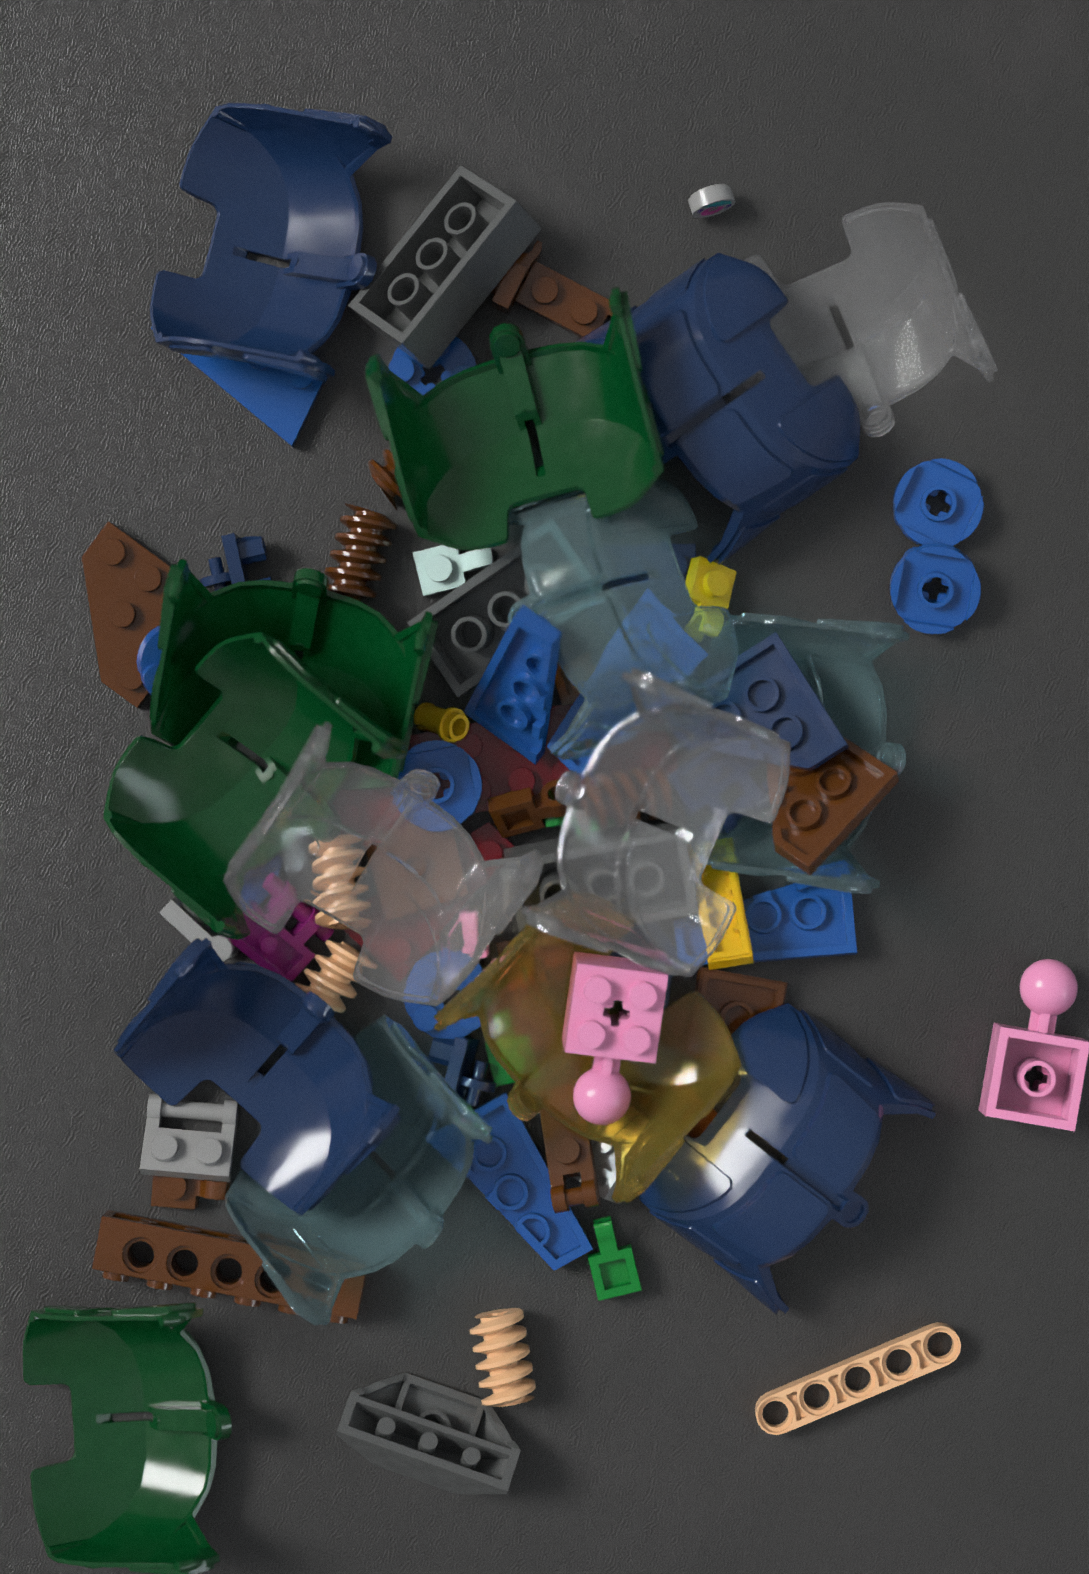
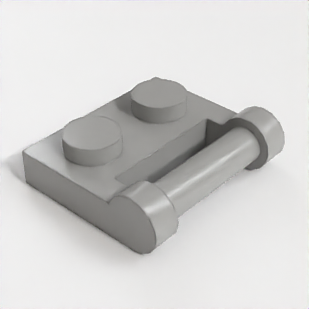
(193, 927)
(189, 1152)

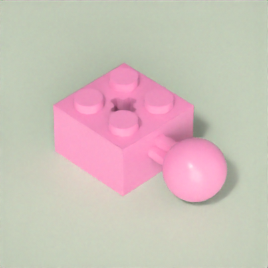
(1047, 990)
(631, 1034)

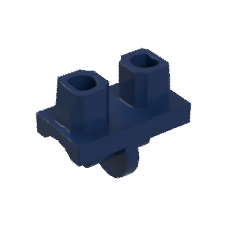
(238, 554)
(460, 1057)

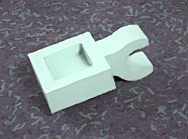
(445, 568)

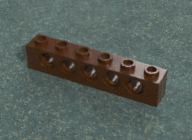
(116, 1259)

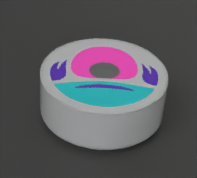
(711, 200)

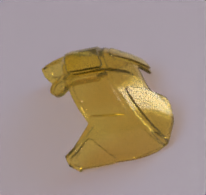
(522, 1021)

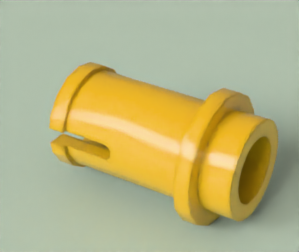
(448, 723)

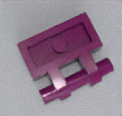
(286, 950)

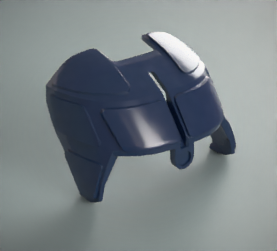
(283, 194)
(773, 440)
(221, 1028)
(812, 1104)

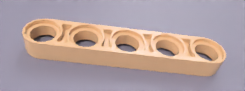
(880, 1378)

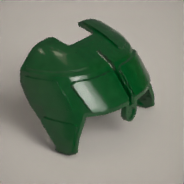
(467, 444)
(339, 640)
(197, 801)
(131, 1482)

